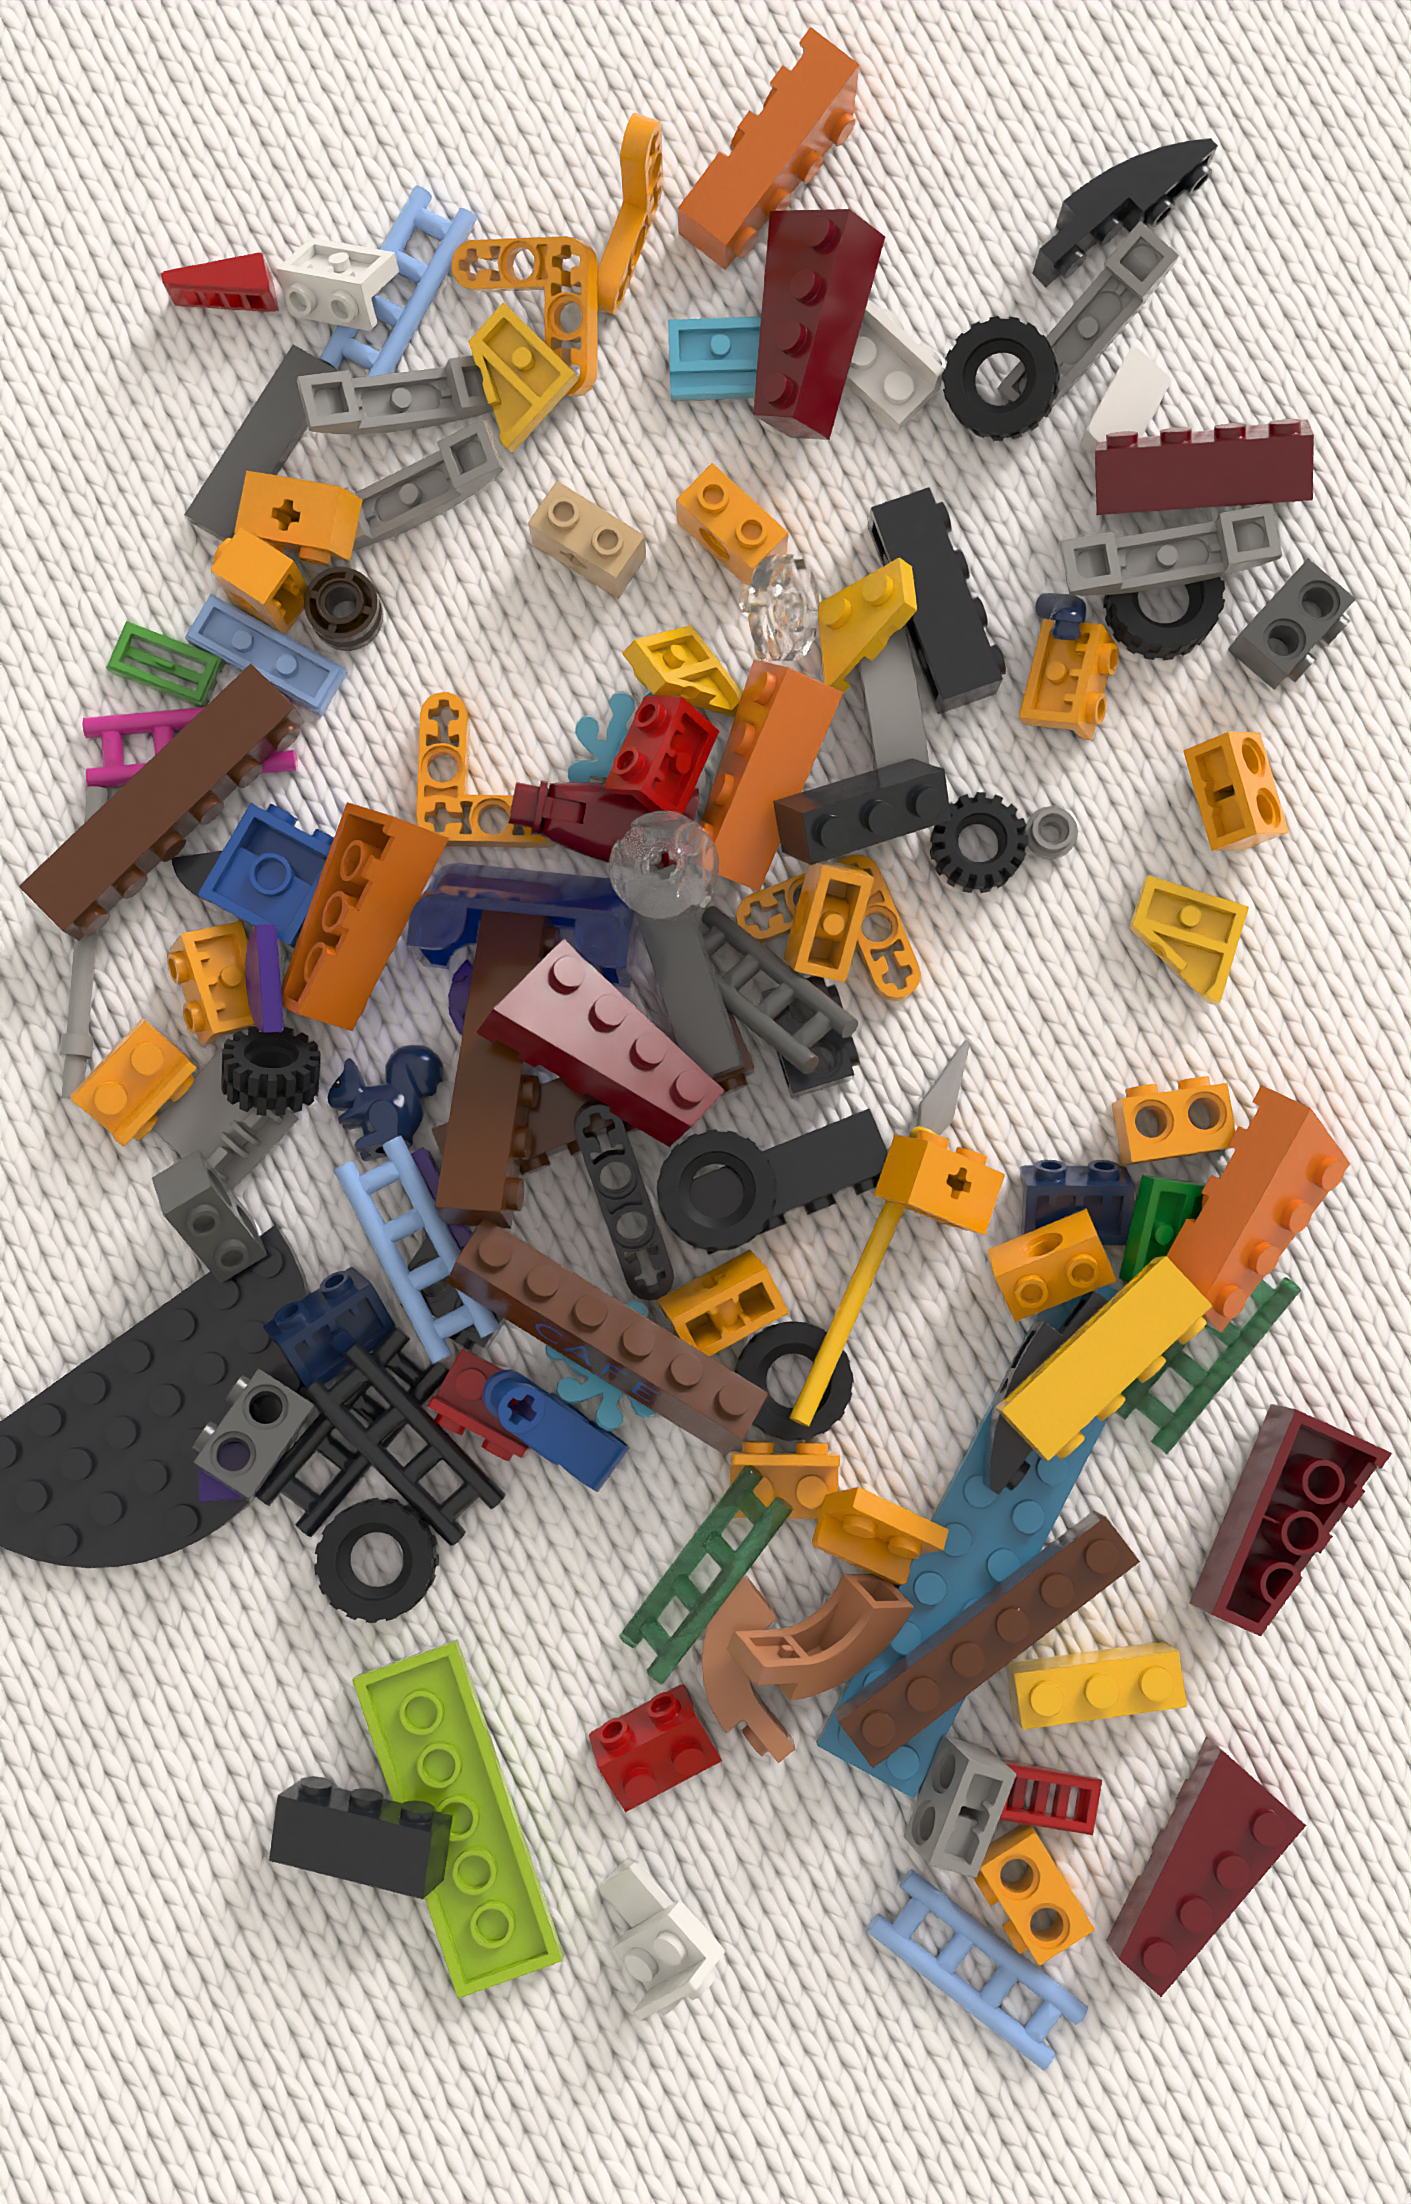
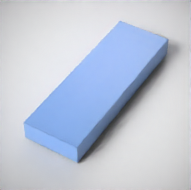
(287, 664)

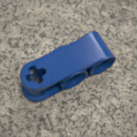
(554, 1428)

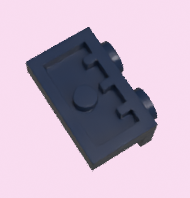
(1061, 1190)
(326, 1323)

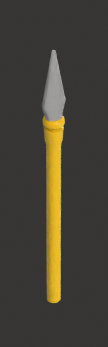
(934, 1115)

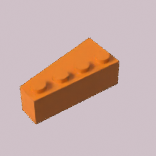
(772, 152)
(765, 760)
(358, 913)
(1258, 1203)

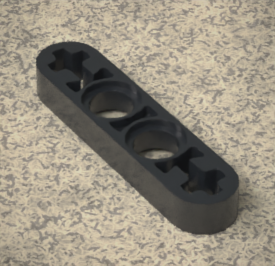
(621, 1201)

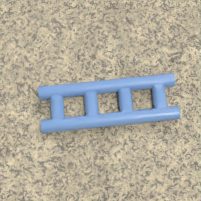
(429, 279)
(383, 1238)
(1012, 1967)

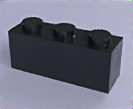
(862, 811)
(361, 1837)

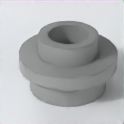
(1062, 822)

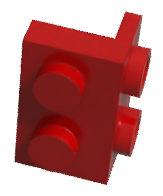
(653, 1747)

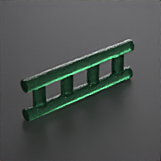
(1206, 1383)
(733, 1567)

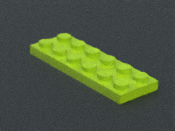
(441, 1753)

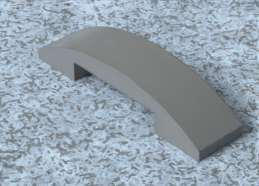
(1103, 309)
(393, 401)
(428, 486)
(1171, 556)
(893, 704)

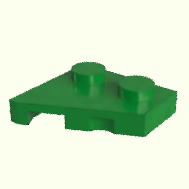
(1157, 1220)

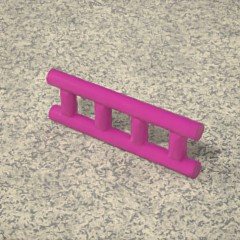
(162, 726)

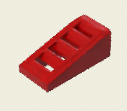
(224, 284)
(1086, 1802)

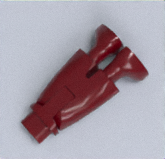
(582, 816)

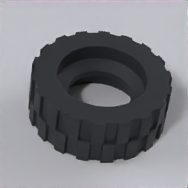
(969, 353)
(1165, 639)
(709, 1149)
(800, 1339)
(335, 1567)

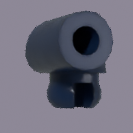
(1065, 611)

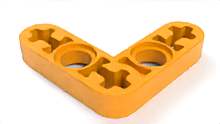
(642, 188)
(546, 276)
(453, 793)
(878, 903)

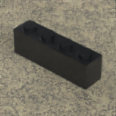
(948, 622)
(806, 1171)

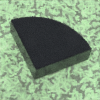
(194, 870)

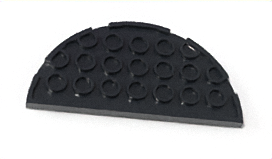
(105, 1454)

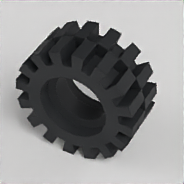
(1001, 821)
(270, 1070)

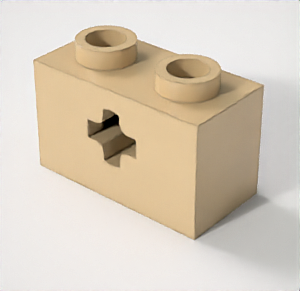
(587, 539)

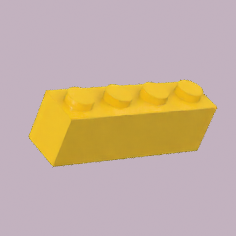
(1104, 1358)

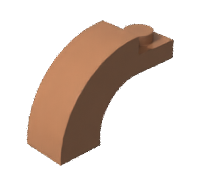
(828, 1645)
(726, 1686)

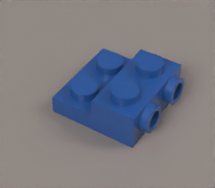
(268, 871)

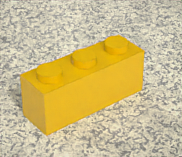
(1096, 1685)

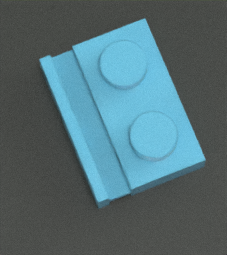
(713, 358)

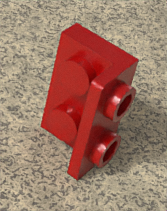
(662, 754)
(461, 1406)

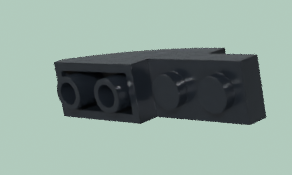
(1123, 196)
(1004, 1447)

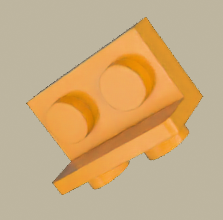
(1070, 680)
(213, 980)
(135, 1083)
(796, 1477)
(875, 1534)

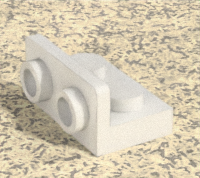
(336, 282)
(892, 369)
(670, 1957)

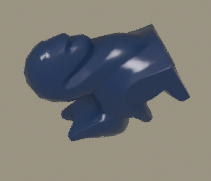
(391, 1107)

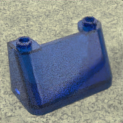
(453, 902)

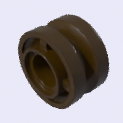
(327, 592)

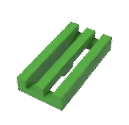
(205, 681)

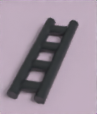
(403, 1408)
(351, 1464)

